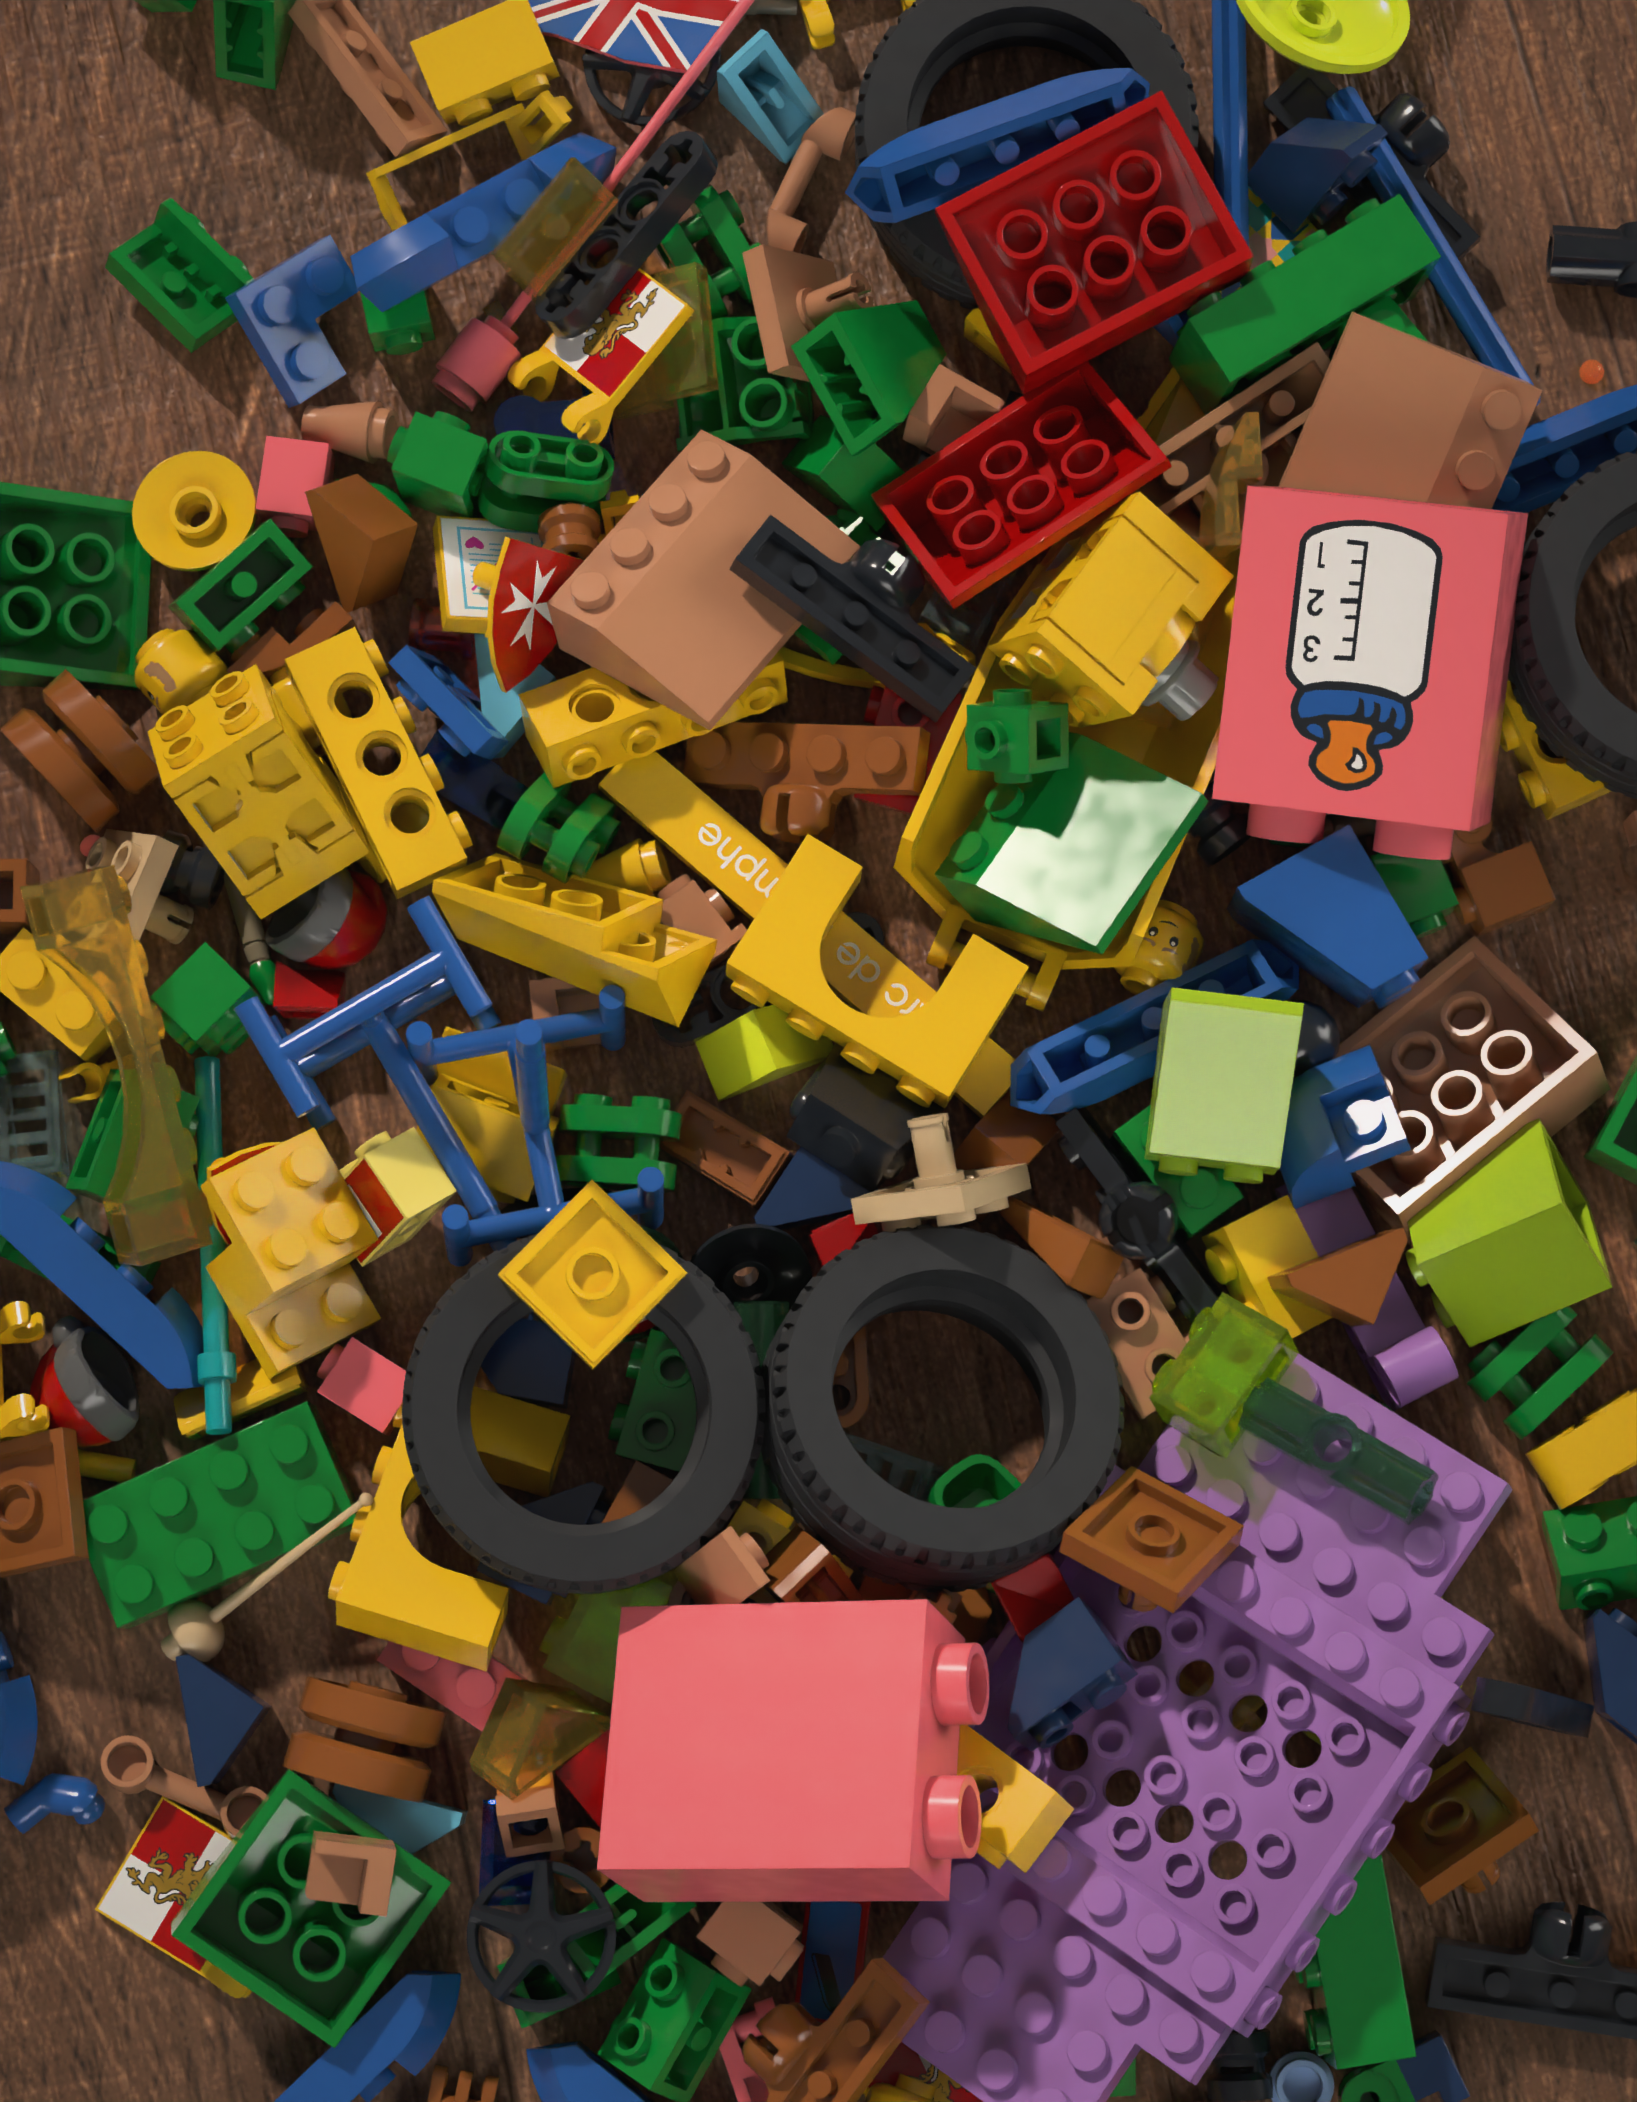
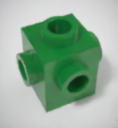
(1017, 736)

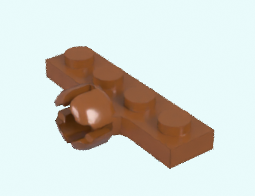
(808, 769)
(843, 2055)

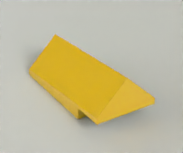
(577, 932)

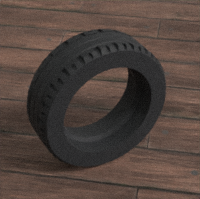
(943, 34)
(1546, 659)
(1018, 1305)
(560, 1554)

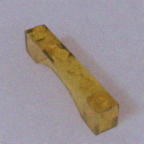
(154, 1192)

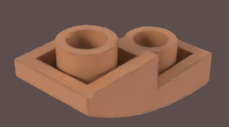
(724, 1570)

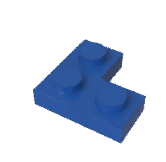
(281, 314)
(435, 686)

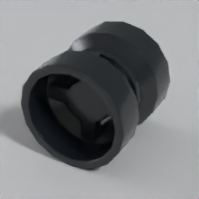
(1219, 829)
(193, 872)
(1241, 2083)

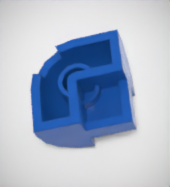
(1338, 1125)

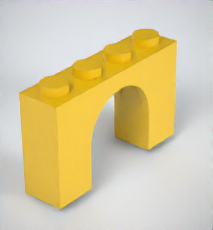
(921, 1049)
(401, 1594)

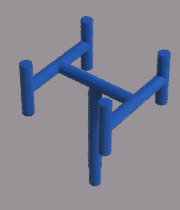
(374, 1020)
(529, 1071)

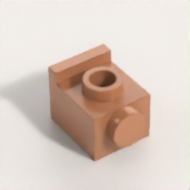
(701, 913)

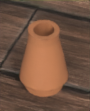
(352, 429)

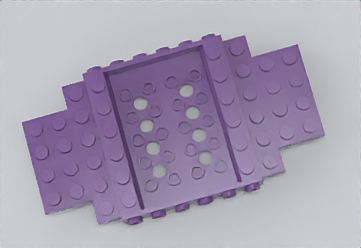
(1131, 1939)

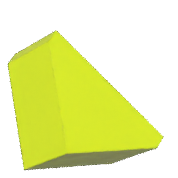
(757, 1051)

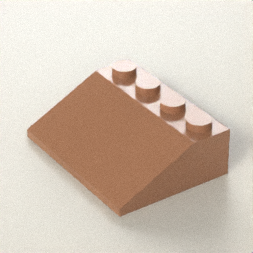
(1410, 422)
(659, 589)
(1467, 1069)

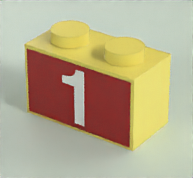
(396, 1188)

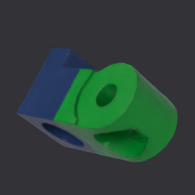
(1407, 2078)

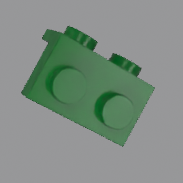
(180, 275)
(1593, 1552)

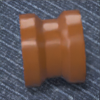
(570, 529)
(583, 1857)

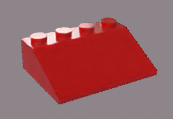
(1094, 241)
(1019, 483)

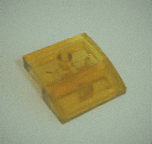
(555, 229)
(688, 360)
(1234, 468)

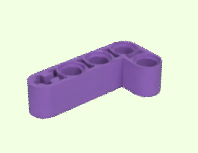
(1398, 1349)

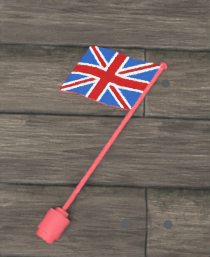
(644, 33)

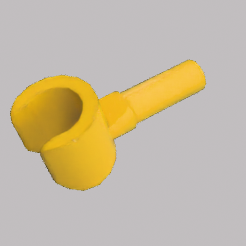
(94, 1076)

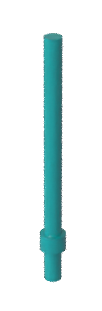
(216, 1364)

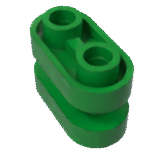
(717, 220)
(540, 471)
(574, 847)
(596, 1119)
(1498, 1369)

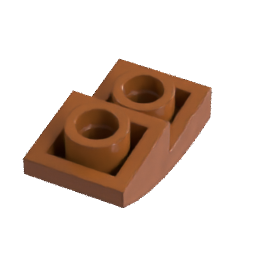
(272, 649)

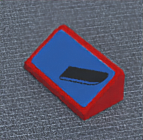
(832, 1954)

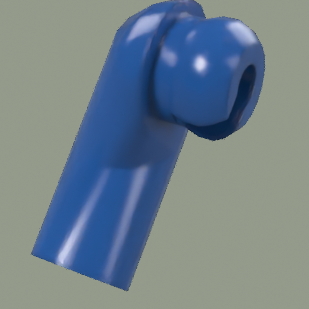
(59, 1795)

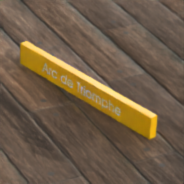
(745, 875)

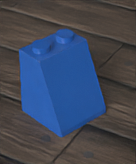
(1334, 920)

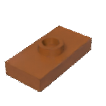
(726, 1151)

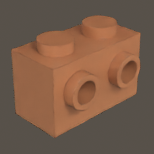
(1139, 1334)
(752, 1941)

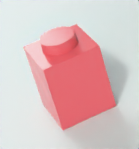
(286, 474)
(363, 1384)

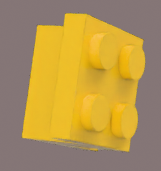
(291, 1252)

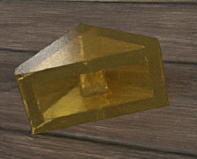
(533, 1733)

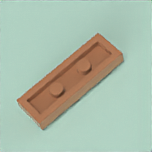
(368, 74)

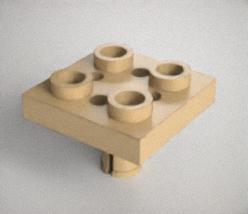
(143, 864)
(940, 1189)

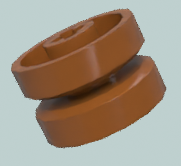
(81, 749)
(366, 1733)

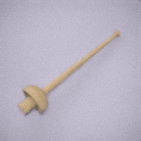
(200, 1629)

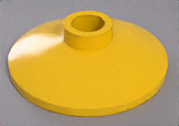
(180, 490)

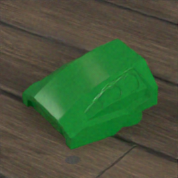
(743, 390)

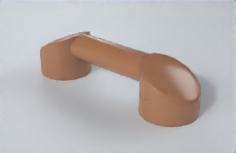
(828, 135)
(132, 1769)

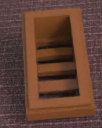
(1070, 1252)

